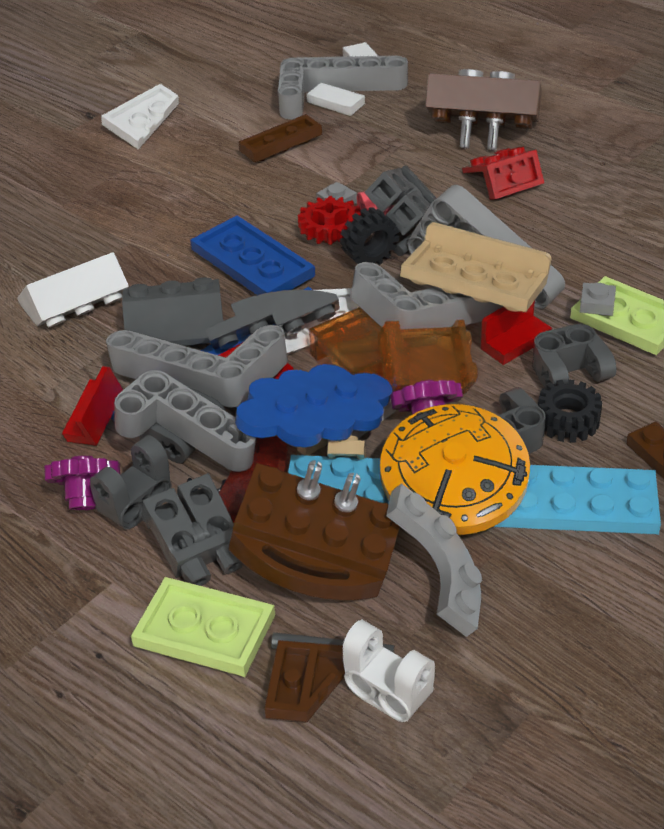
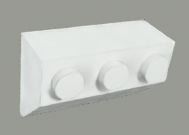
(73, 291)

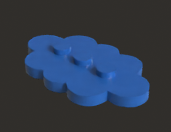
(313, 405)

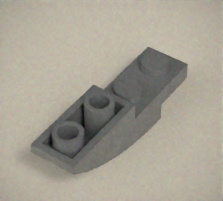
(283, 308)

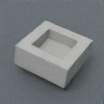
(336, 191)
(598, 299)

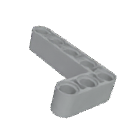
(347, 72)
(463, 211)
(388, 300)
(220, 377)

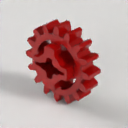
(326, 219)

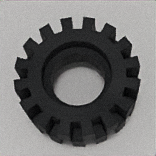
(361, 229)
(571, 397)

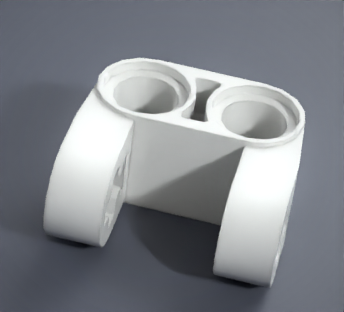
(383, 678)

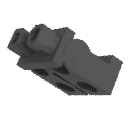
(404, 190)
(192, 529)

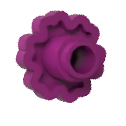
(426, 395)
(76, 476)

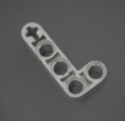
(165, 401)

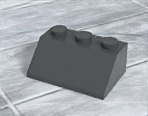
(173, 310)

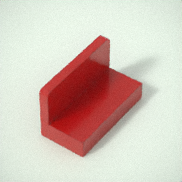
(510, 333)
(93, 409)

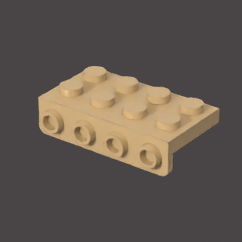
(478, 267)

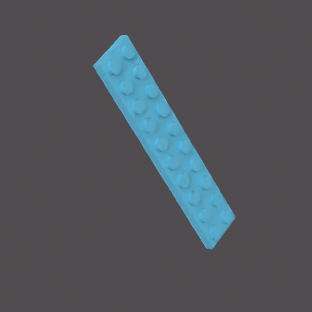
(554, 498)

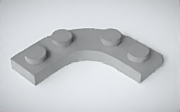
(459, 577)

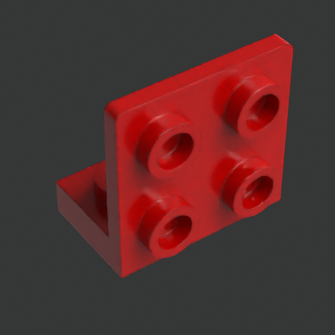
(508, 171)

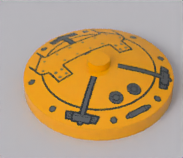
(460, 463)

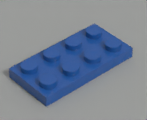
(252, 257)

